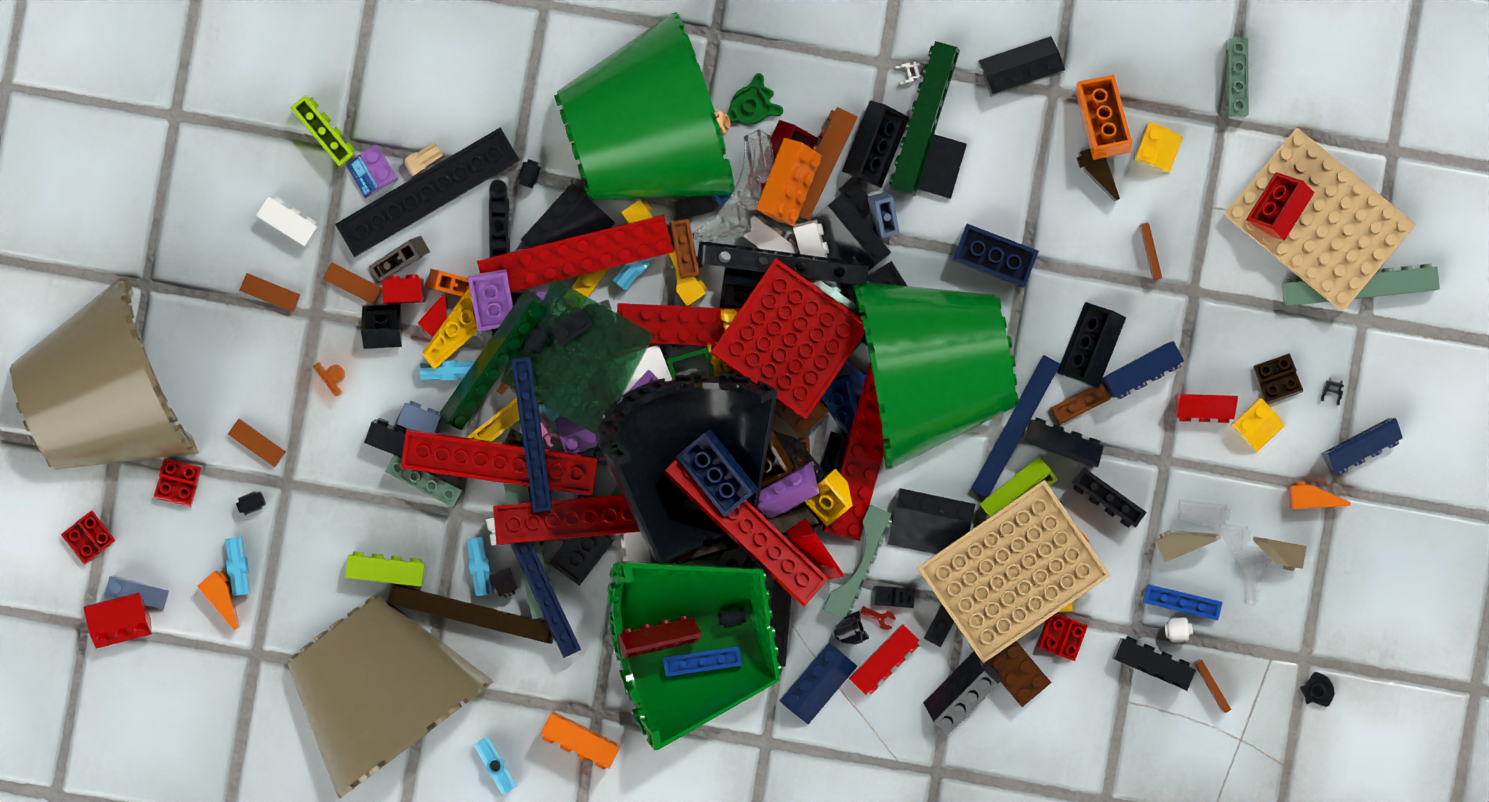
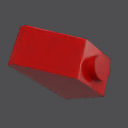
(435, 316)

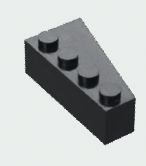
(1153, 663)

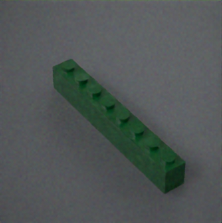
(924, 118)
(493, 359)

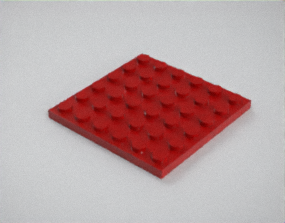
(790, 338)

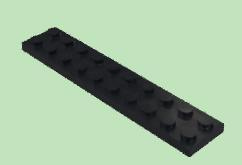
(427, 192)

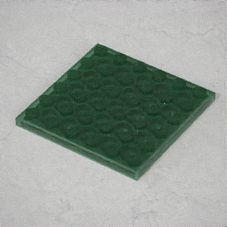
(591, 369)

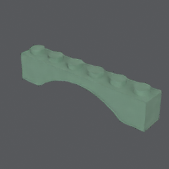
(874, 524)

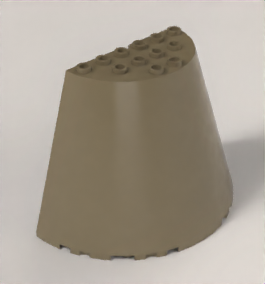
(94, 391)
(377, 689)

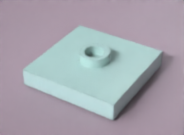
(833, 292)

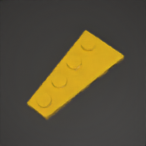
(453, 333)

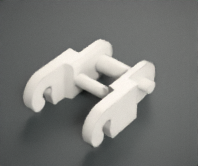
(908, 66)

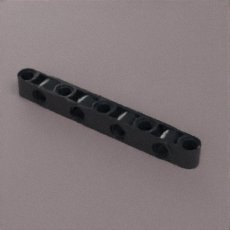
(499, 212)
(817, 267)

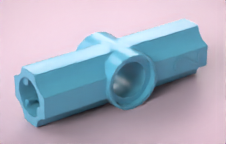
(630, 273)
(445, 371)
(237, 566)
(479, 566)
(502, 776)

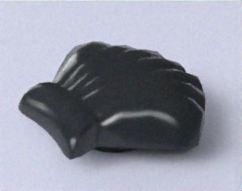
(1318, 690)

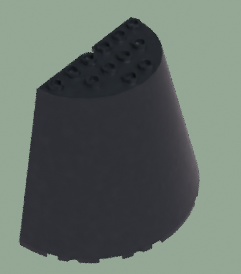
(657, 424)

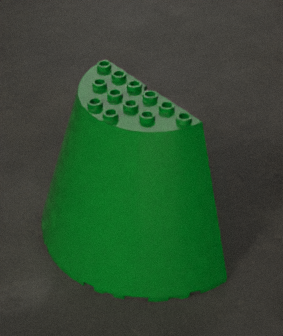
(646, 121)
(935, 364)
(663, 591)

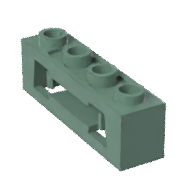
(1237, 77)
(425, 482)

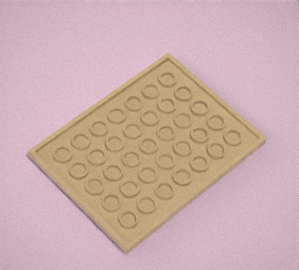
(1341, 232)
(1013, 571)

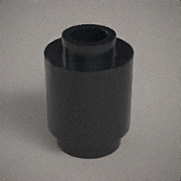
(529, 173)
(537, 339)
(250, 503)
(731, 617)

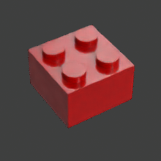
(403, 290)

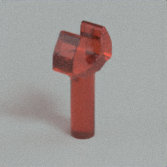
(879, 617)

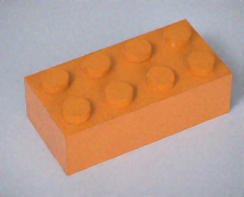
(1103, 117)
(789, 182)
(580, 739)

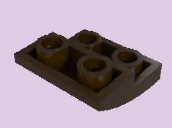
(1278, 378)

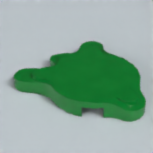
(752, 103)

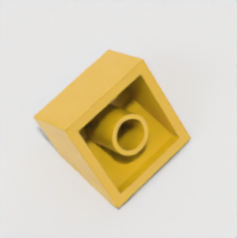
(1158, 147)
(1258, 424)
(832, 498)

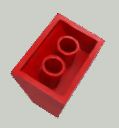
(1280, 205)
(1205, 407)
(810, 545)
(118, 620)

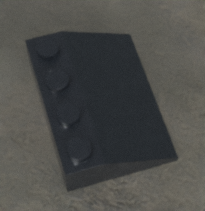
(567, 217)
(849, 236)
(928, 521)

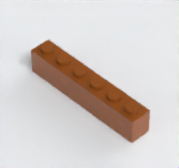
(830, 148)

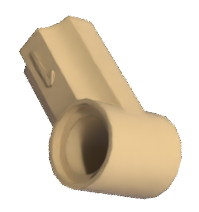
(418, 162)

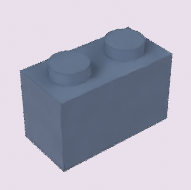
(883, 214)
(419, 419)

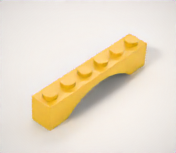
(688, 288)
(498, 423)

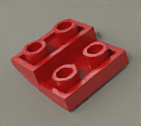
(177, 482)
(88, 537)
(1062, 636)

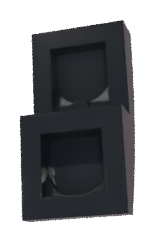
(893, 596)

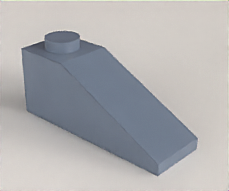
(151, 595)

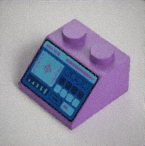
(371, 171)

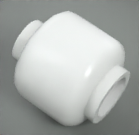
(1178, 630)

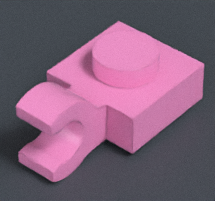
(546, 434)

